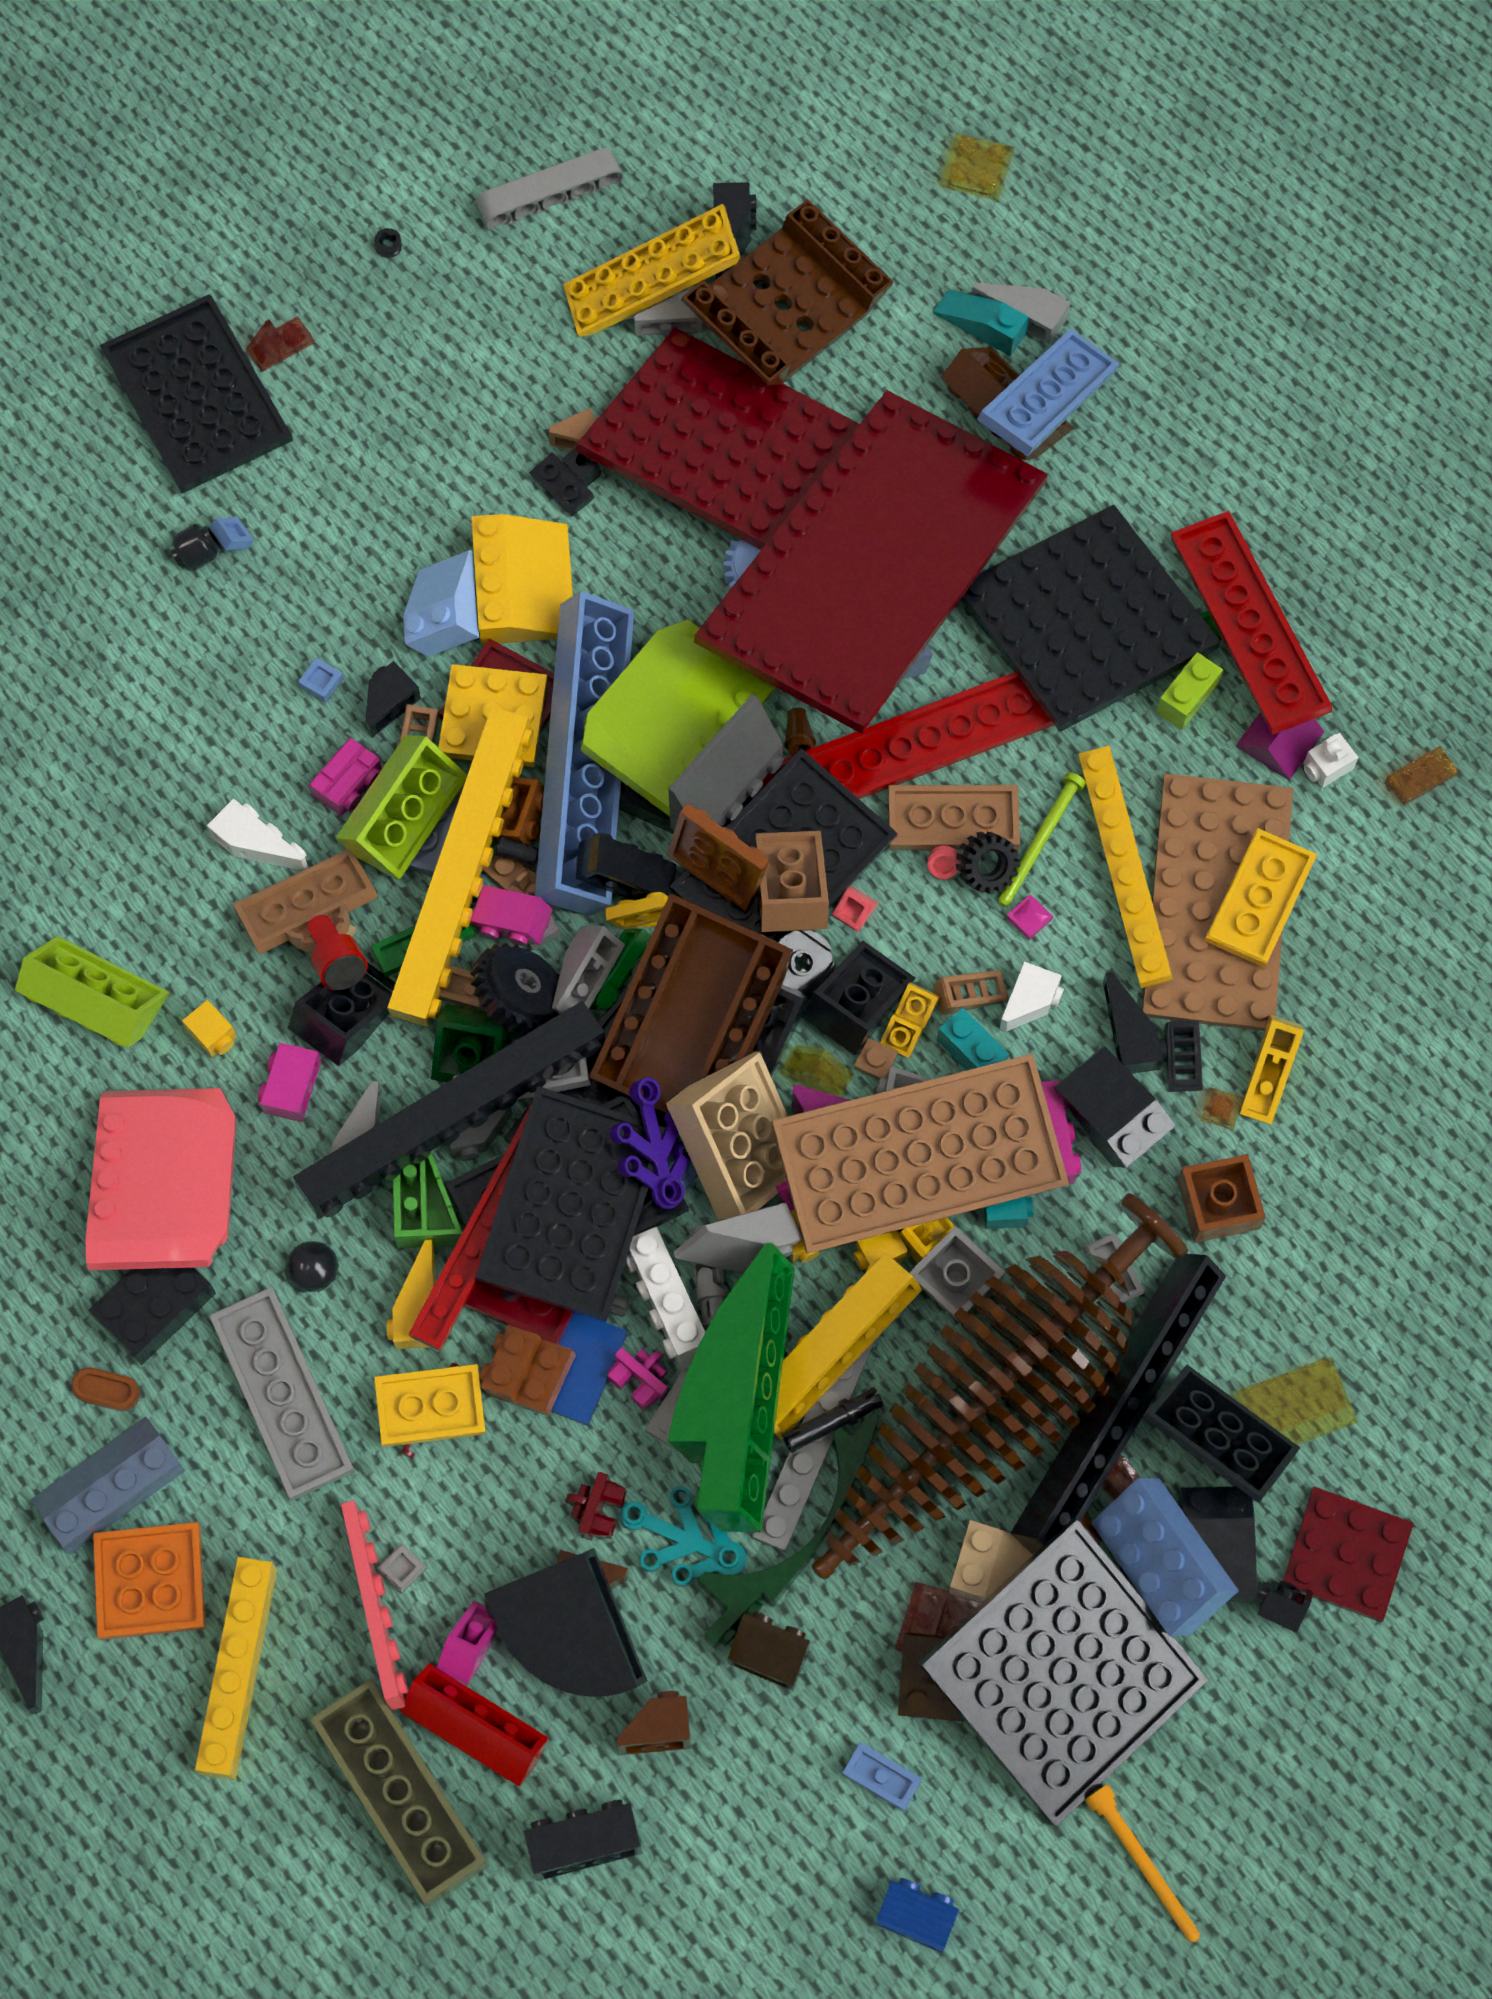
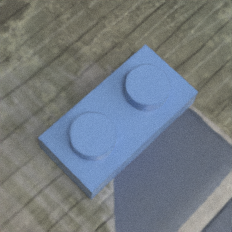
(882, 1776)

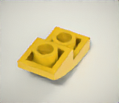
(909, 1019)

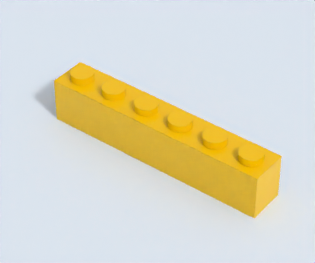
(842, 1338)
(236, 1669)

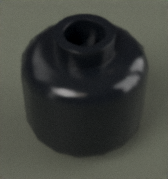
(195, 546)

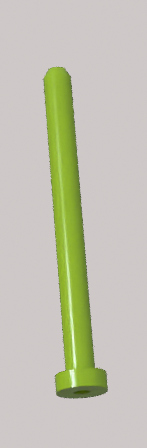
(1073, 783)

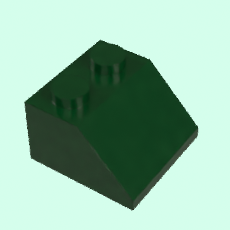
(464, 1040)

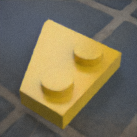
(637, 913)

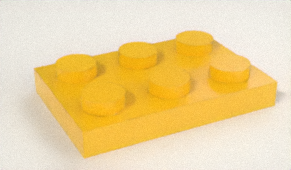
(429, 1405)

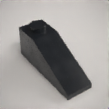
(1132, 1031)
(23, 1648)

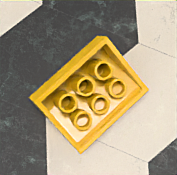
(520, 577)

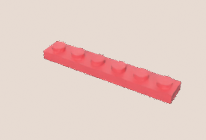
(377, 1616)

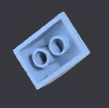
(442, 606)

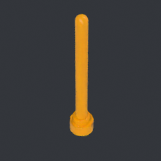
(1104, 1804)

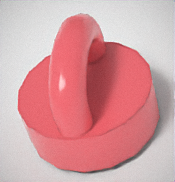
(943, 862)

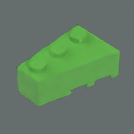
(423, 1207)

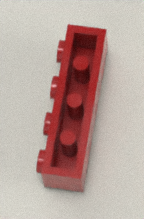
(474, 1728)

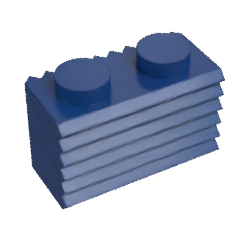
(917, 1915)

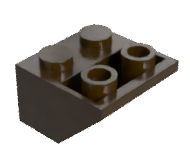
(769, 1650)

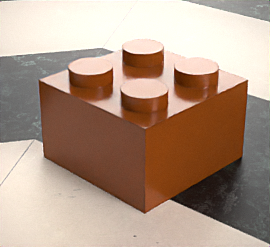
(1221, 1198)

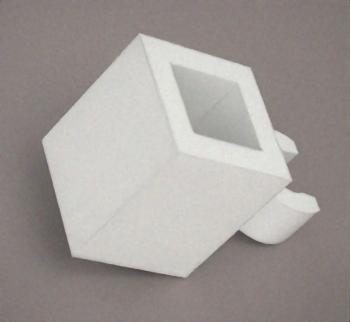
(1330, 760)

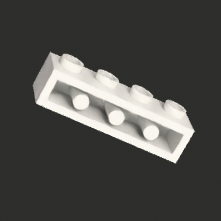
(667, 1295)

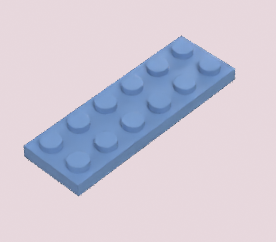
(1048, 392)

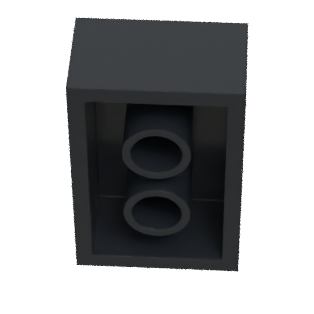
(151, 1307)
(582, 1840)

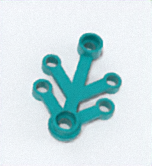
(688, 1541)

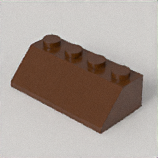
(979, 378)

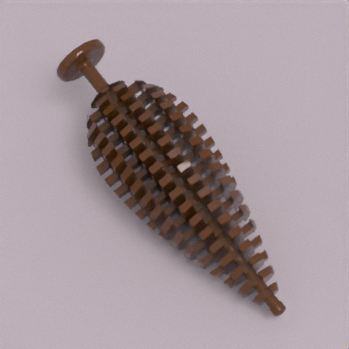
(1016, 1368)

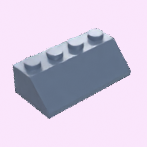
(107, 1485)

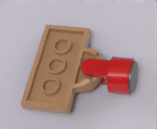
(314, 916)

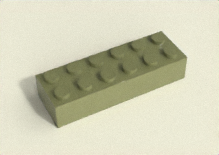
(399, 1793)

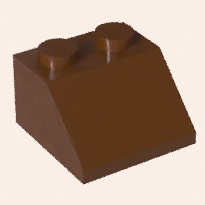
(658, 1726)

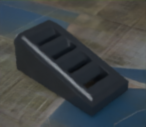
(1183, 1028)

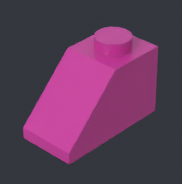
(468, 1644)

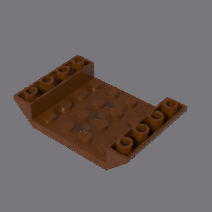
(810, 270)

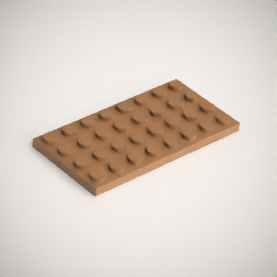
(1199, 850)
(919, 1153)

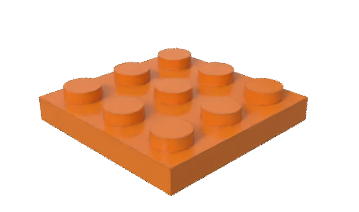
(149, 1581)

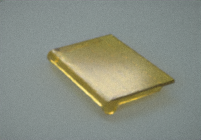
(1302, 1402)

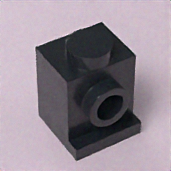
(1283, 1604)

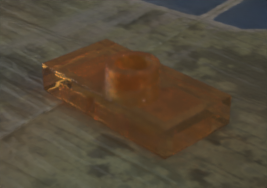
(1421, 775)

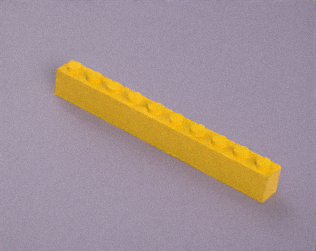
(460, 867)

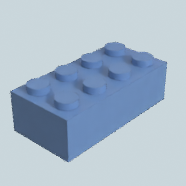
(1164, 1557)

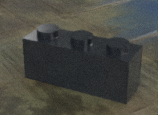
(623, 868)

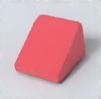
(854, 908)

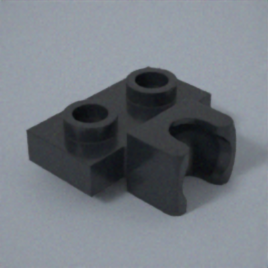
(567, 480)

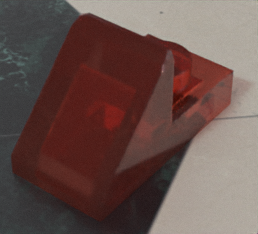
(276, 344)

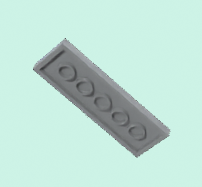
(281, 1394)

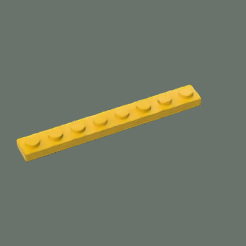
(1125, 867)

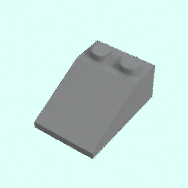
(738, 1240)

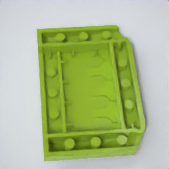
(665, 711)

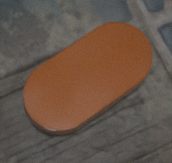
(105, 1389)

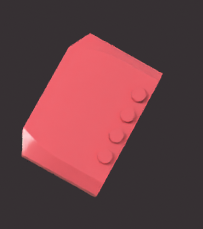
(160, 1179)

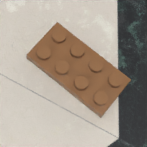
(951, 813)

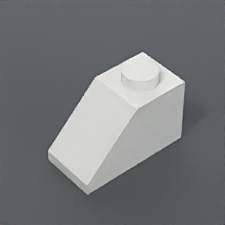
(1032, 996)

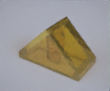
(817, 1070)

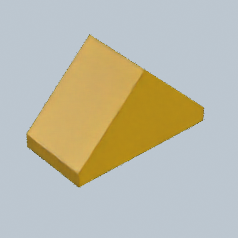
(924, 1237)

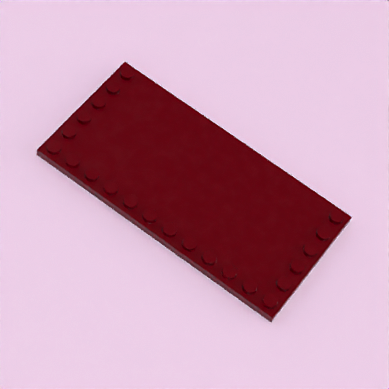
(871, 561)

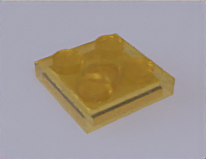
(977, 166)

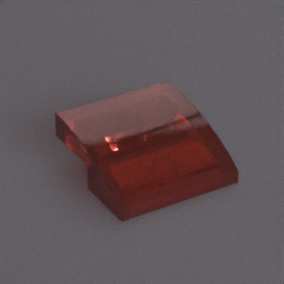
(929, 1609)

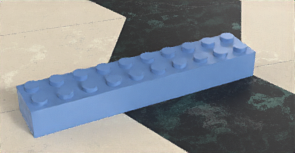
(579, 792)

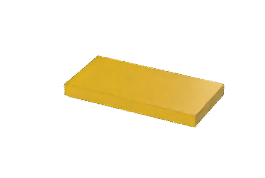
(1260, 897)

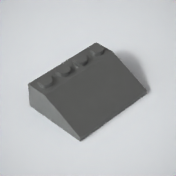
(729, 766)

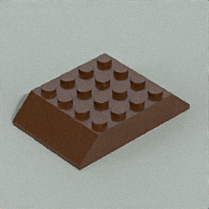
(692, 1001)

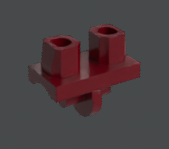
(603, 1492)

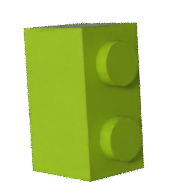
(1189, 691)

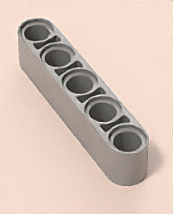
(548, 187)

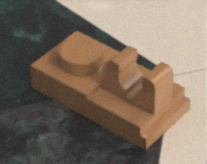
(511, 875)

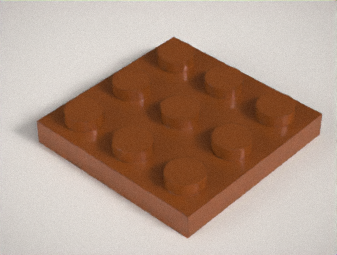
(717, 856)

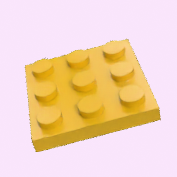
(470, 699)

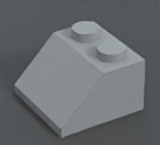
(955, 1272)

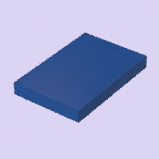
(595, 1351)

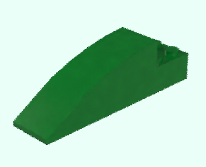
(733, 1393)

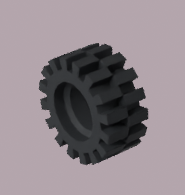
(1003, 870)

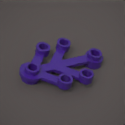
(654, 1148)

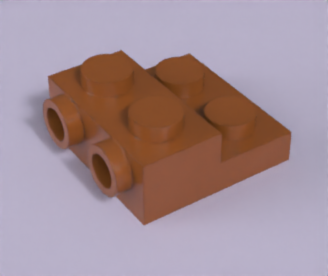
(524, 811)
(526, 1370)

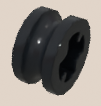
(393, 236)

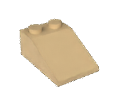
(986, 1561)

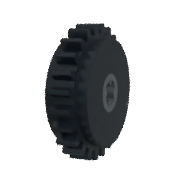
(515, 987)

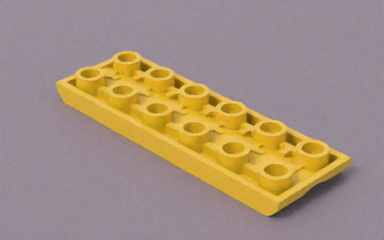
(652, 272)

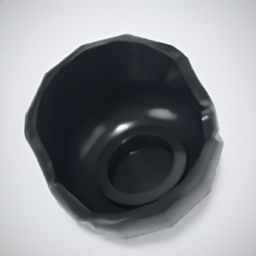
(311, 1267)

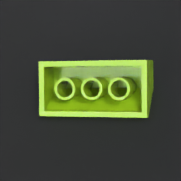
(402, 806)
(90, 991)

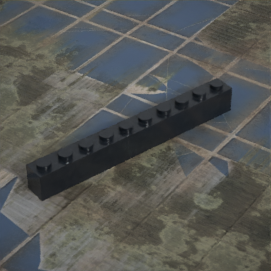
(450, 1110)
(1104, 1432)

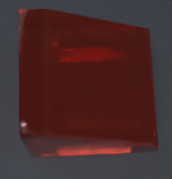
(1119, 1478)

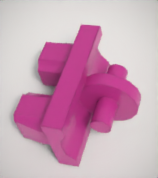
(628, 1367)

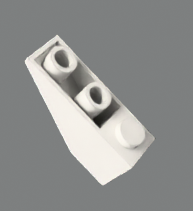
(249, 838)

